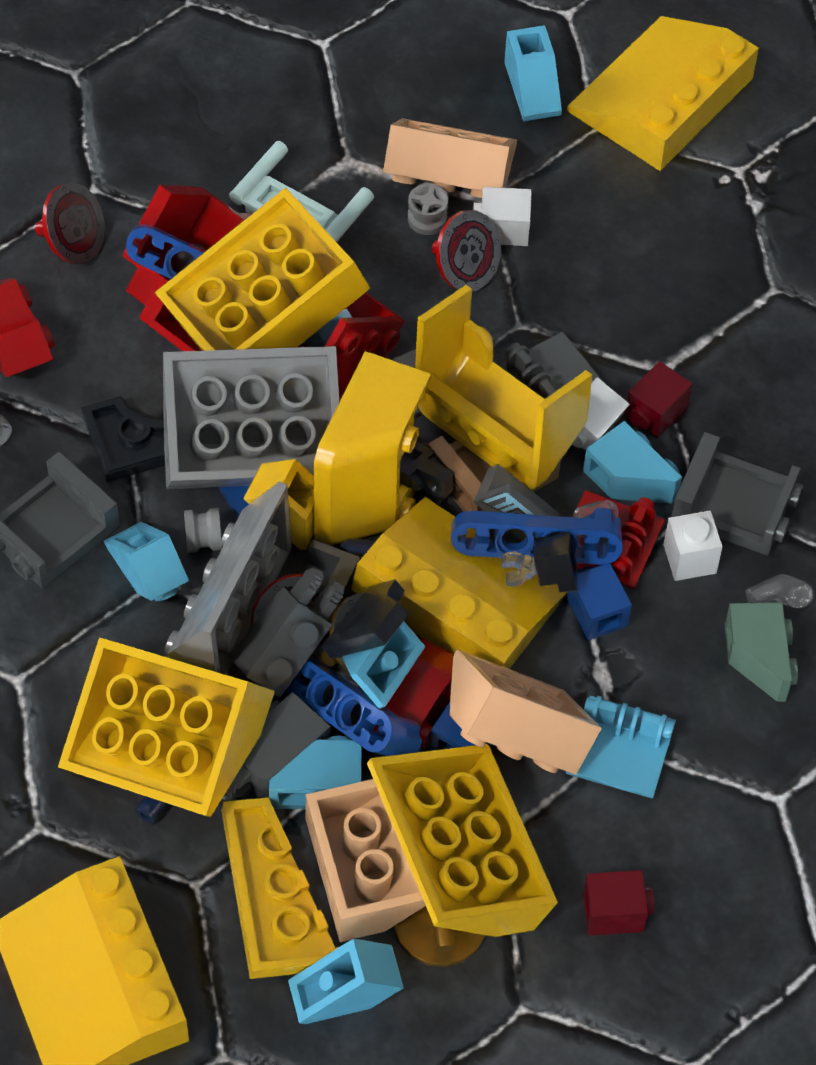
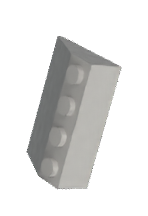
(244, 410)
(246, 565)

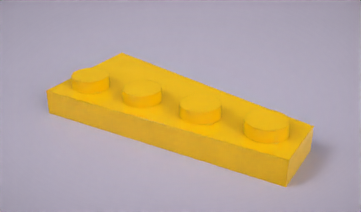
(275, 908)

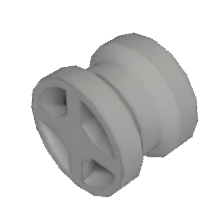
(420, 201)
(203, 530)

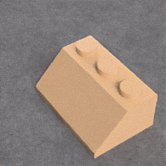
(448, 156)
(519, 715)
(360, 860)

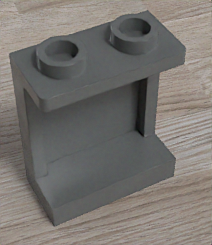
(742, 497)
(56, 522)

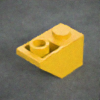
(300, 495)

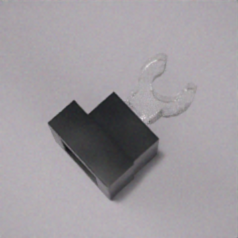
(552, 562)

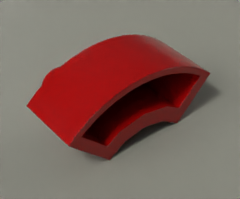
(22, 338)
(424, 690)

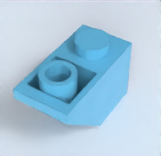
(533, 73)
(630, 468)

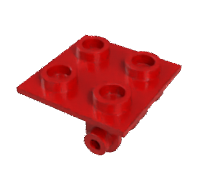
(639, 534)

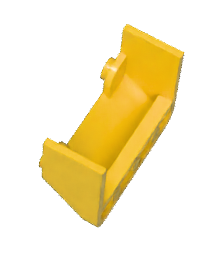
(486, 404)
(362, 451)

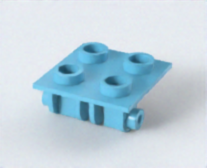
(628, 747)

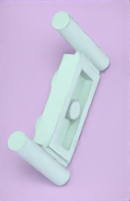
(259, 188)

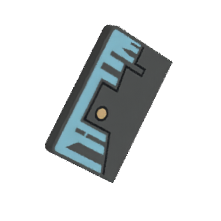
(506, 494)

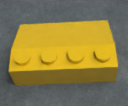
(666, 87)
(265, 282)
(452, 595)
(163, 727)
(464, 840)
(91, 972)

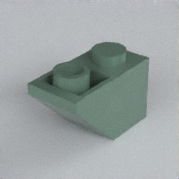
(759, 646)

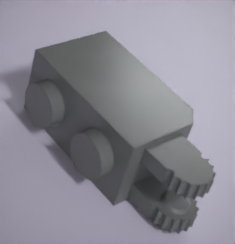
(287, 632)
(286, 733)

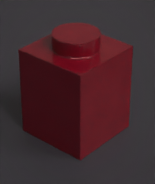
(658, 399)
(616, 902)

